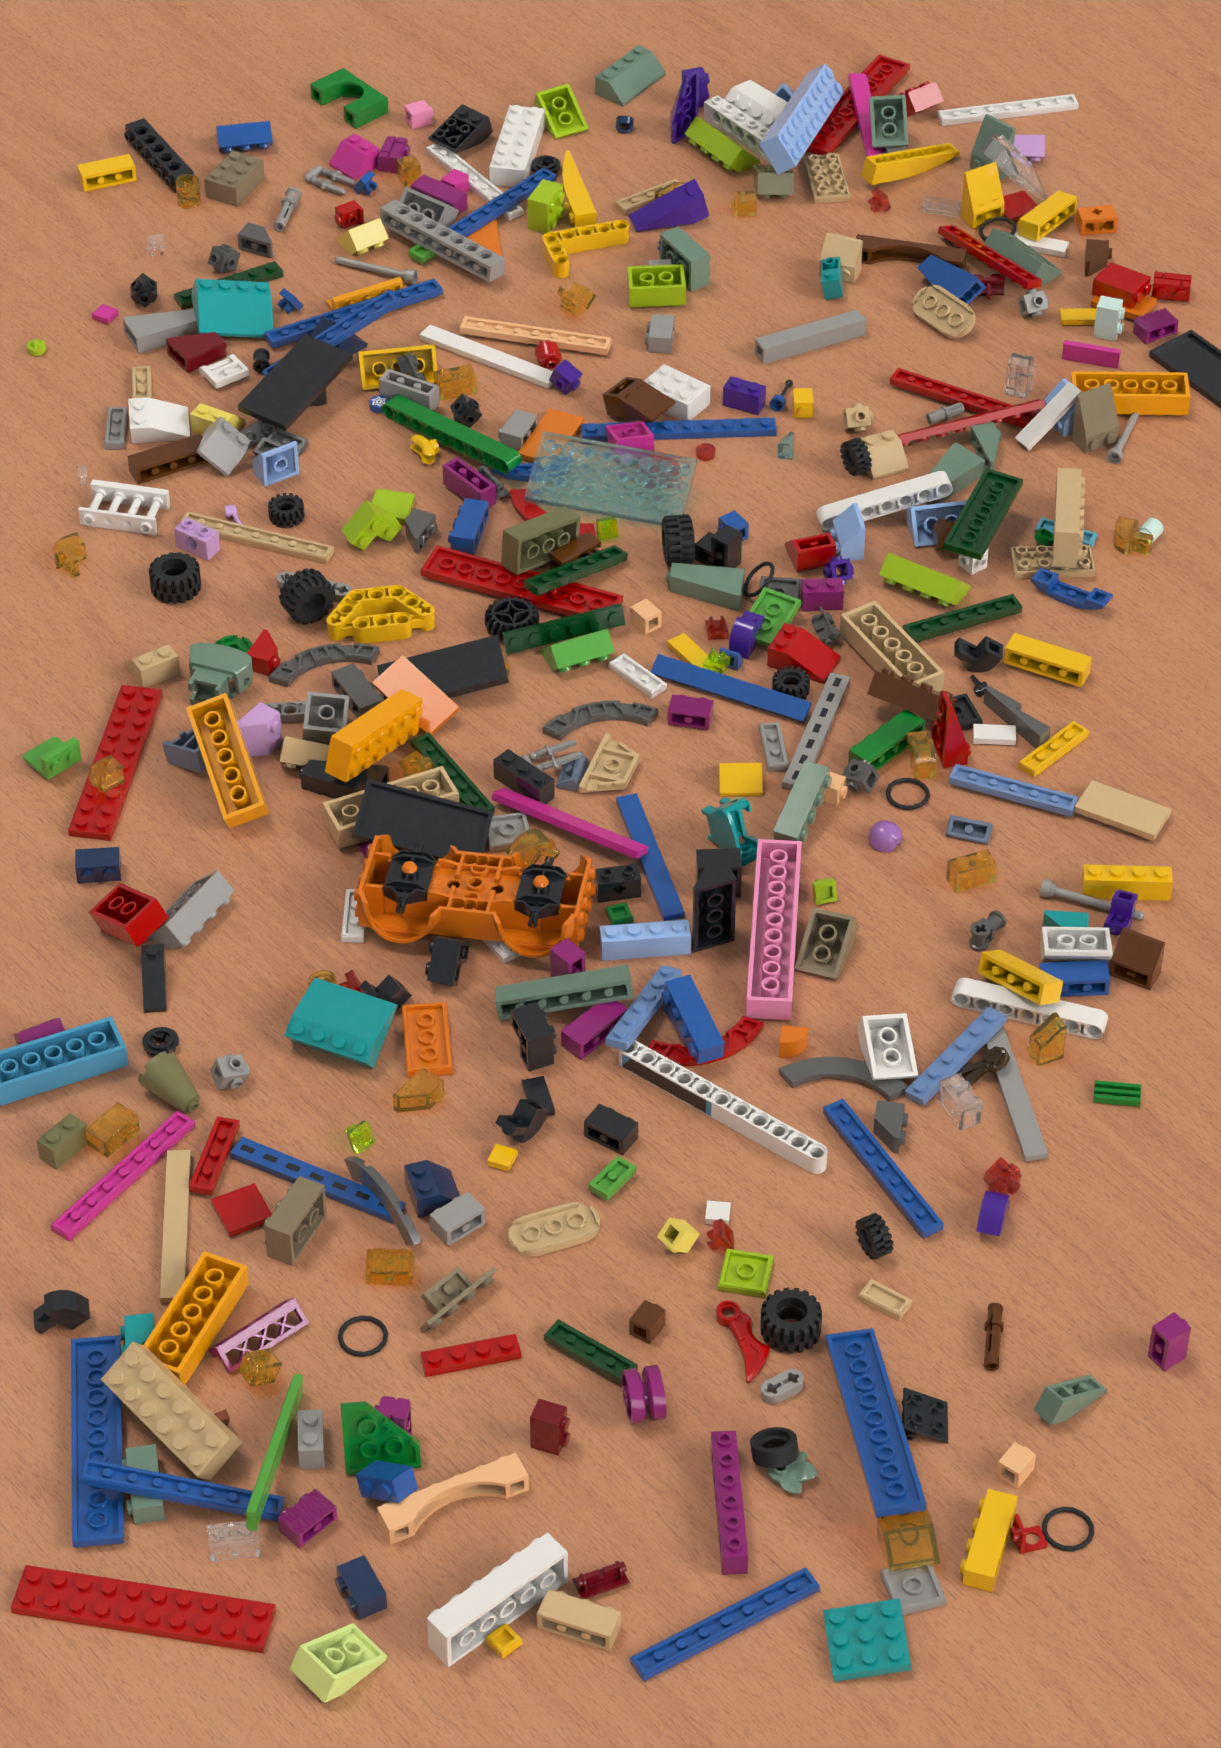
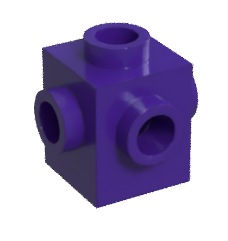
(843, 565)

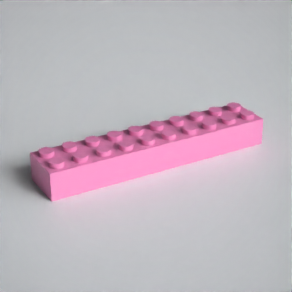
(774, 930)

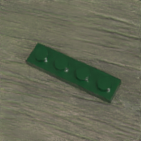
(588, 1351)

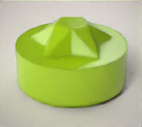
(36, 347)

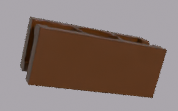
(575, 549)

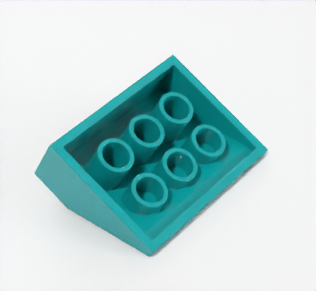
(232, 307)
(341, 1022)

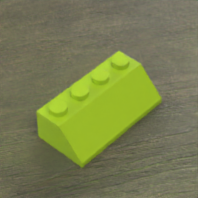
(720, 146)
(927, 581)

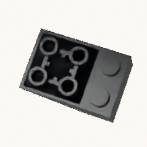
(462, 130)

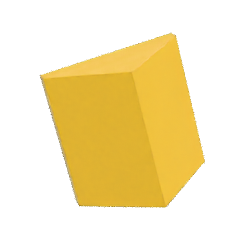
(740, 779)

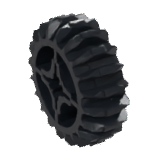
(510, 615)

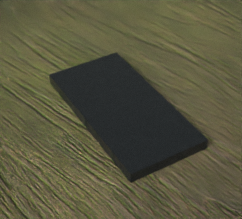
(1197, 358)
(295, 382)
(462, 667)
(420, 818)

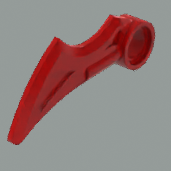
(753, 1350)

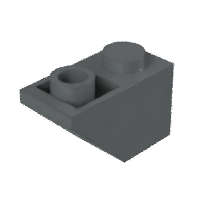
(419, 528)
(889, 1122)

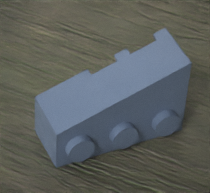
(185, 752)

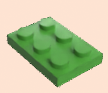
(777, 610)

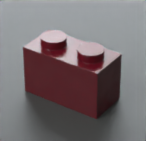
(549, 1427)

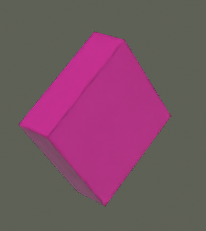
(105, 314)

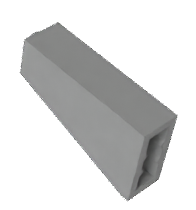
(152, 330)

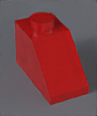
(264, 654)

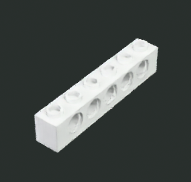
(736, 125)

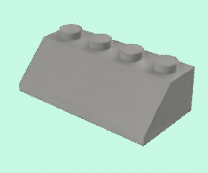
(192, 910)

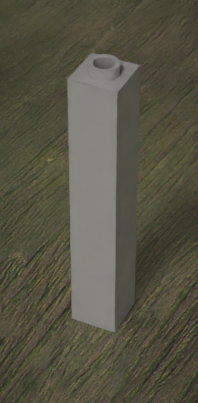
(810, 336)

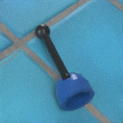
(780, 399)

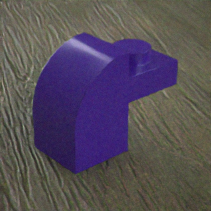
(744, 633)
(1121, 911)
(993, 1213)

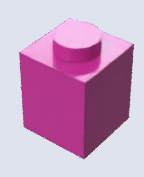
(457, 180)

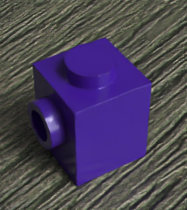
(566, 377)

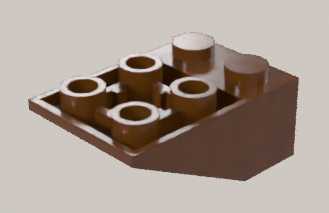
(636, 400)

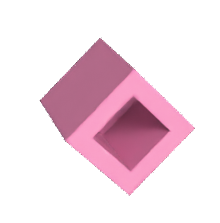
(418, 114)

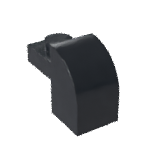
(980, 657)
(388, 990)
(524, 1121)
(61, 1307)

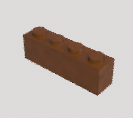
(166, 459)
(906, 694)

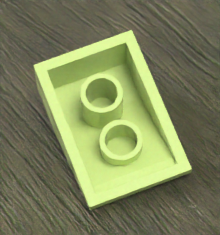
(336, 1661)

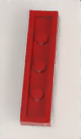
(214, 1156)
(470, 1355)

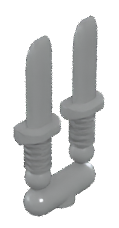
(326, 184)
(549, 751)

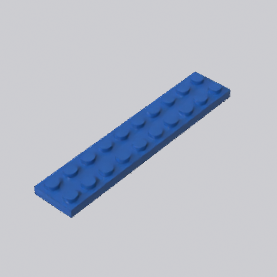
(875, 1423)
(95, 1436)

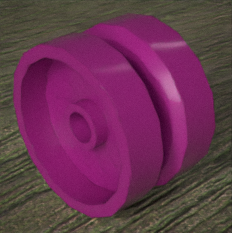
(644, 1394)

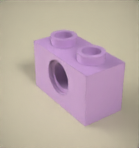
(197, 539)

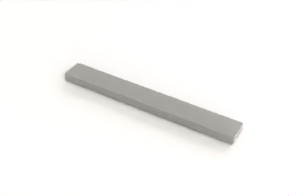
(1018, 1103)

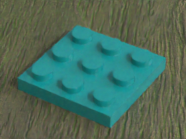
(867, 1640)

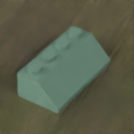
(629, 76)
(1022, 255)

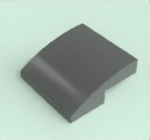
(279, 438)

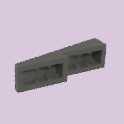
(1010, 712)

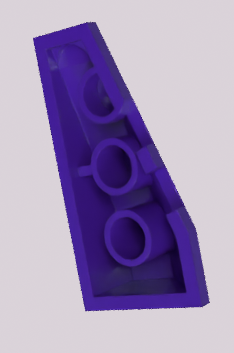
(678, 207)

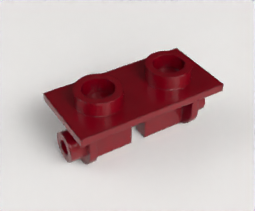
(601, 1580)

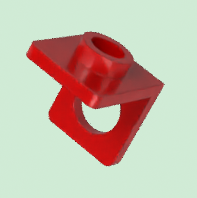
(1018, 1536)

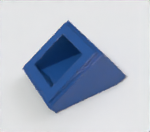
(736, 659)

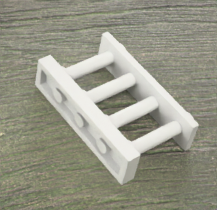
(124, 494)

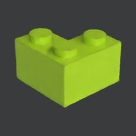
(368, 523)

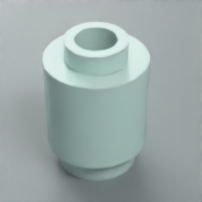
(1153, 527)

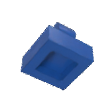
(366, 184)
(289, 301)

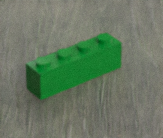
(887, 740)

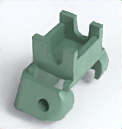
(213, 666)

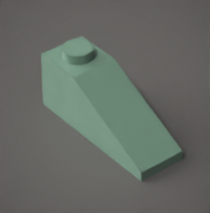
(985, 442)
(1067, 1398)

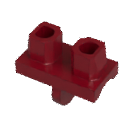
(994, 285)

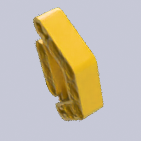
(379, 615)

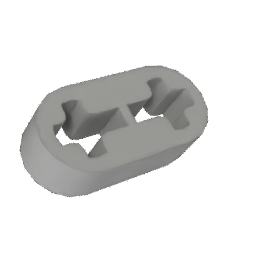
(782, 1387)

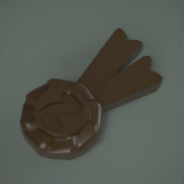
(992, 1061)

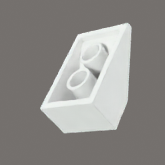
(157, 420)
(887, 1046)

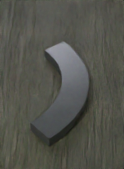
(322, 655)
(599, 711)
(842, 1069)
(377, 1184)

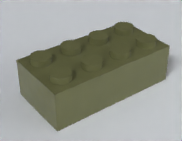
(532, 541)

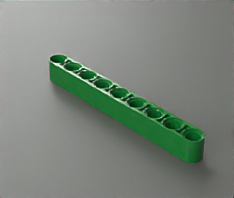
(452, 434)

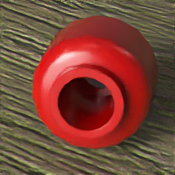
(548, 354)

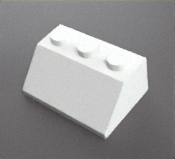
(1075, 944)

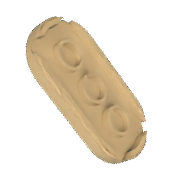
(943, 311)
(553, 1229)

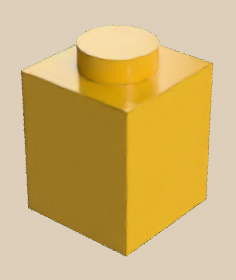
(802, 403)

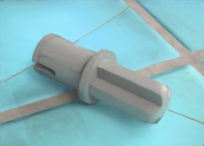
(944, 413)

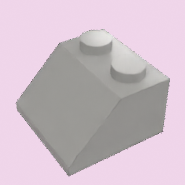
(223, 446)

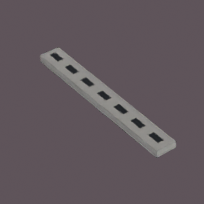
(818, 726)

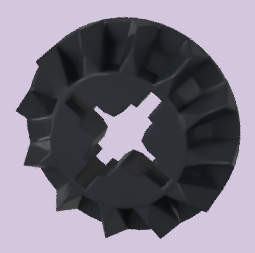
(550, 163)
(159, 1035)

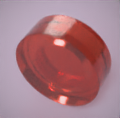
(705, 451)

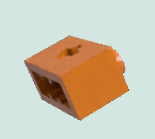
(1096, 220)

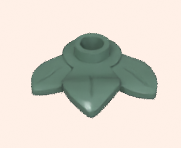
(794, 1474)

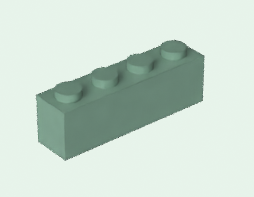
(802, 802)

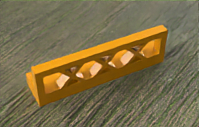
(364, 293)

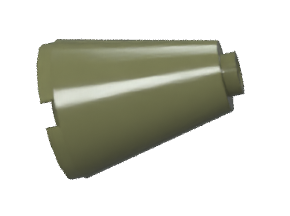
(170, 1082)

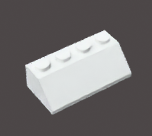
(756, 102)

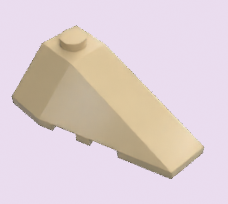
(299, 752)

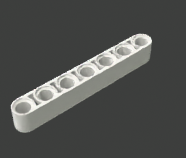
(890, 498)
(979, 995)

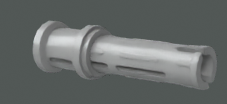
(288, 204)

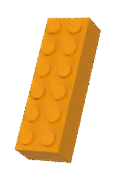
(1141, 391)
(373, 735)
(227, 760)
(197, 1313)

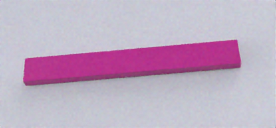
(861, 95)
(570, 823)
(122, 1176)

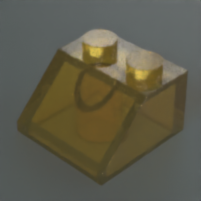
(907, 1540)

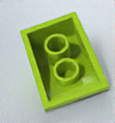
(561, 111)

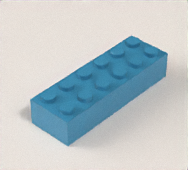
(60, 1060)

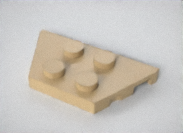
(610, 767)

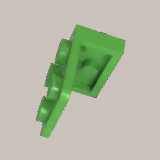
(53, 756)

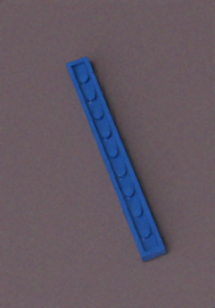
(295, 331)
(693, 429)

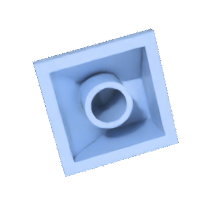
(277, 464)

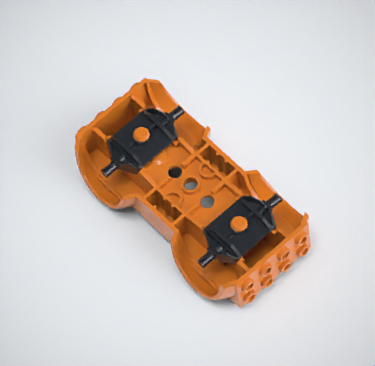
(473, 897)

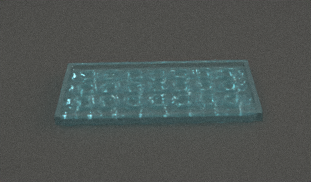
(609, 479)

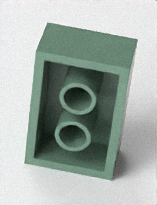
(682, 249)

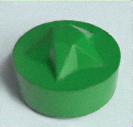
(1044, 537)

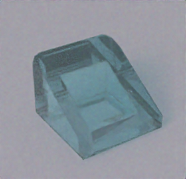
(786, 447)

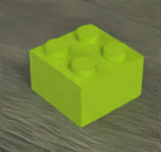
(545, 206)

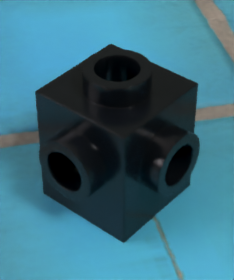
(143, 290)
(466, 410)

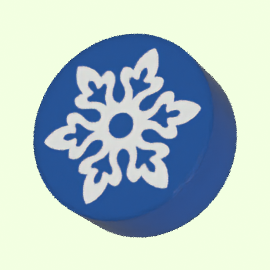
(376, 403)

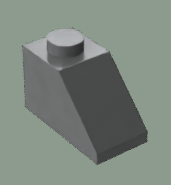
(255, 240)

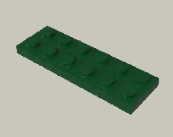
(983, 514)

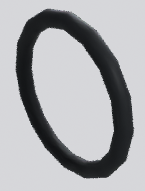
(997, 219)
(772, 569)
(907, 807)
(360, 1353)
(1063, 1547)

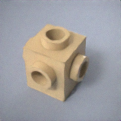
(851, 420)

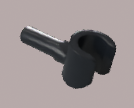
(980, 686)

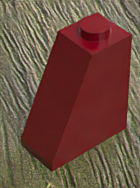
(196, 350)

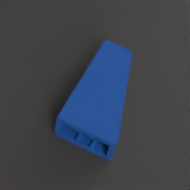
(951, 278)

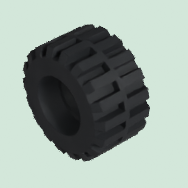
(678, 539)
(175, 577)
(307, 596)
(791, 1335)

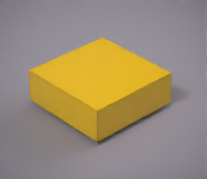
(502, 1157)
(503, 1640)

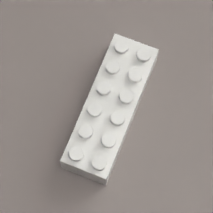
(517, 145)
(497, 1599)

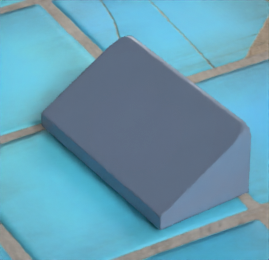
(572, 774)
(969, 829)

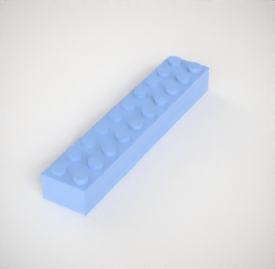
(801, 118)

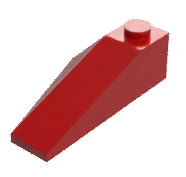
(948, 735)

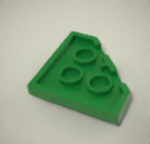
(373, 1437)

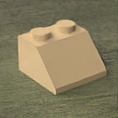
(849, 252)
(886, 454)
(154, 666)

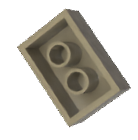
(234, 178)
(295, 1220)

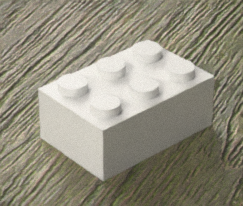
(688, 393)

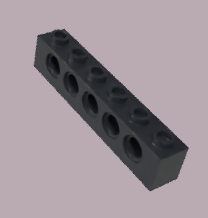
(156, 152)

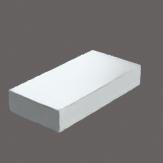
(994, 734)

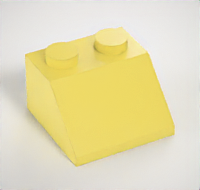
(364, 237)
(205, 415)

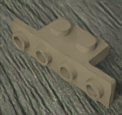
(450, 1291)

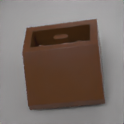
(1137, 959)

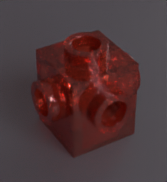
(1003, 1177)

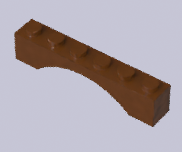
(885, 249)

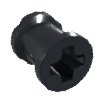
(261, 359)

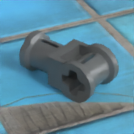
(985, 929)

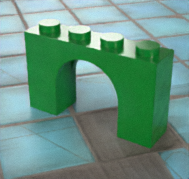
(341, 84)

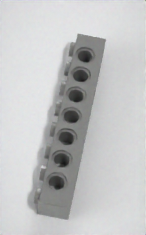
(442, 241)

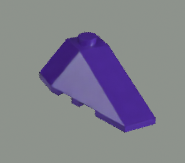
(685, 106)

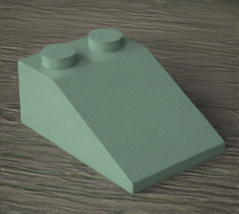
(888, 121)
(989, 126)

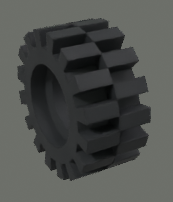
(855, 456)
(286, 502)
(791, 676)
(874, 1236)

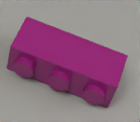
(441, 192)
(468, 482)
(591, 1028)

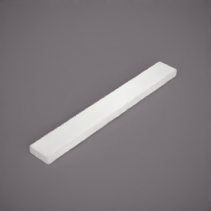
(1008, 109)
(477, 182)
(486, 355)

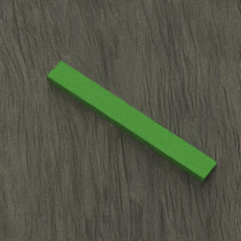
(274, 1453)

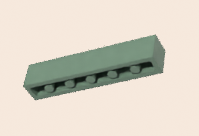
(566, 991)

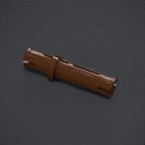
(993, 1328)

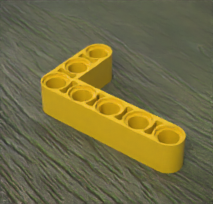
(560, 243)

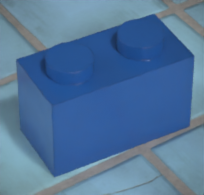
(386, 1481)

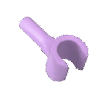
(230, 511)

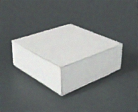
(716, 1210)

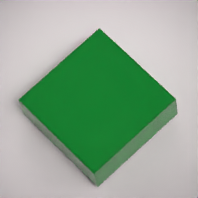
(619, 914)

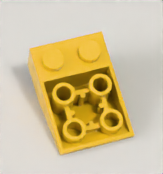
(982, 195)

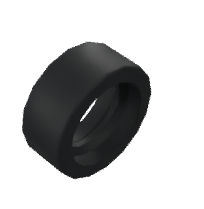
(763, 1448)

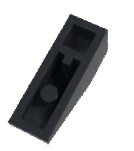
(154, 978)

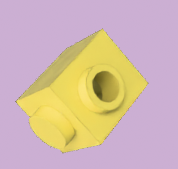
(678, 1235)

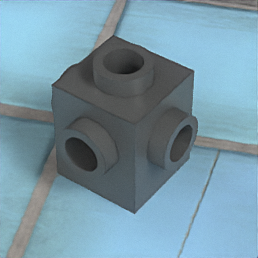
(223, 258)
(860, 775)

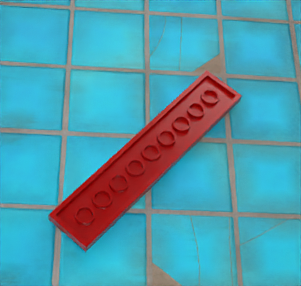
(882, 76)
(496, 580)
(125, 741)
(143, 1608)

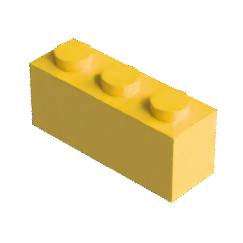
(106, 172)

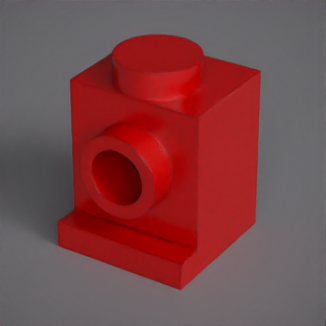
(349, 214)

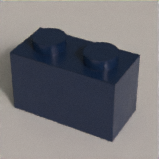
(98, 864)
(361, 1587)

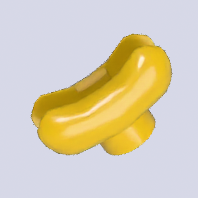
(425, 448)

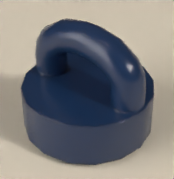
(625, 121)

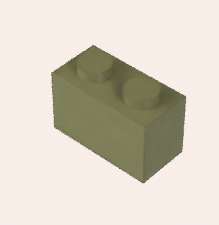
(62, 1141)

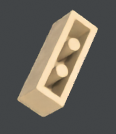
(579, 1619)

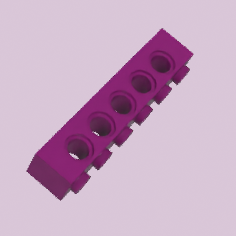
(729, 1503)

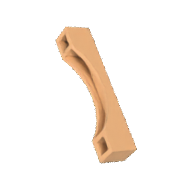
(496, 1479)

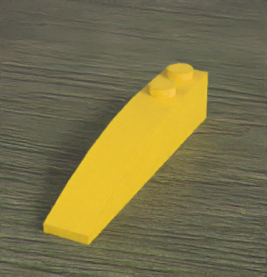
(906, 163)
(576, 199)

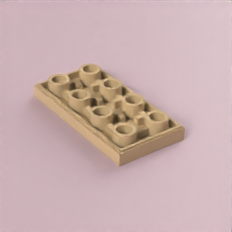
(826, 178)
(1029, 560)
(1122, 810)

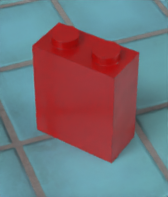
(1122, 284)

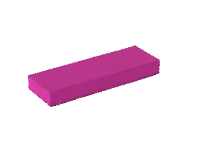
(1091, 354)

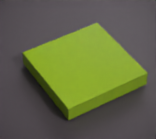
(395, 502)
(745, 1273)

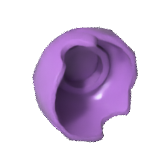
(885, 836)

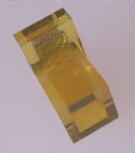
(577, 299)
(1129, 539)
(69, 552)
(922, 755)
(533, 845)

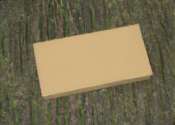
(885, 1299)

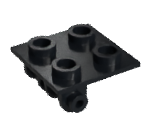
(924, 1416)

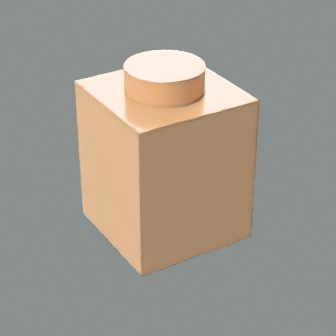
(645, 616)
(836, 790)
(1016, 1465)

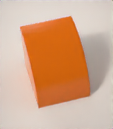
(793, 1041)

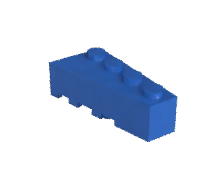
(692, 1019)

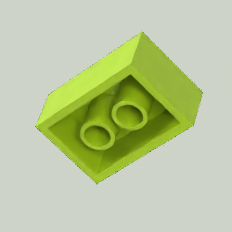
(656, 285)

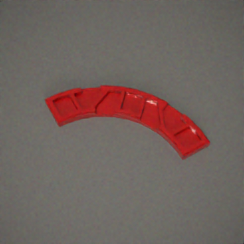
(530, 510)
(734, 1041)

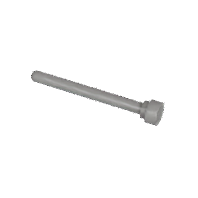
(409, 276)
(1116, 454)
(1050, 889)

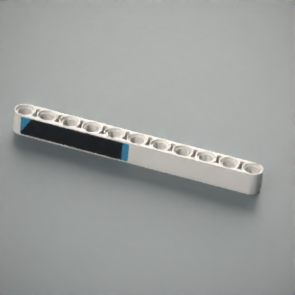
(724, 1107)

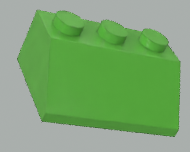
(578, 651)

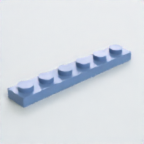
(1013, 790)
(641, 1009)
(956, 1055)

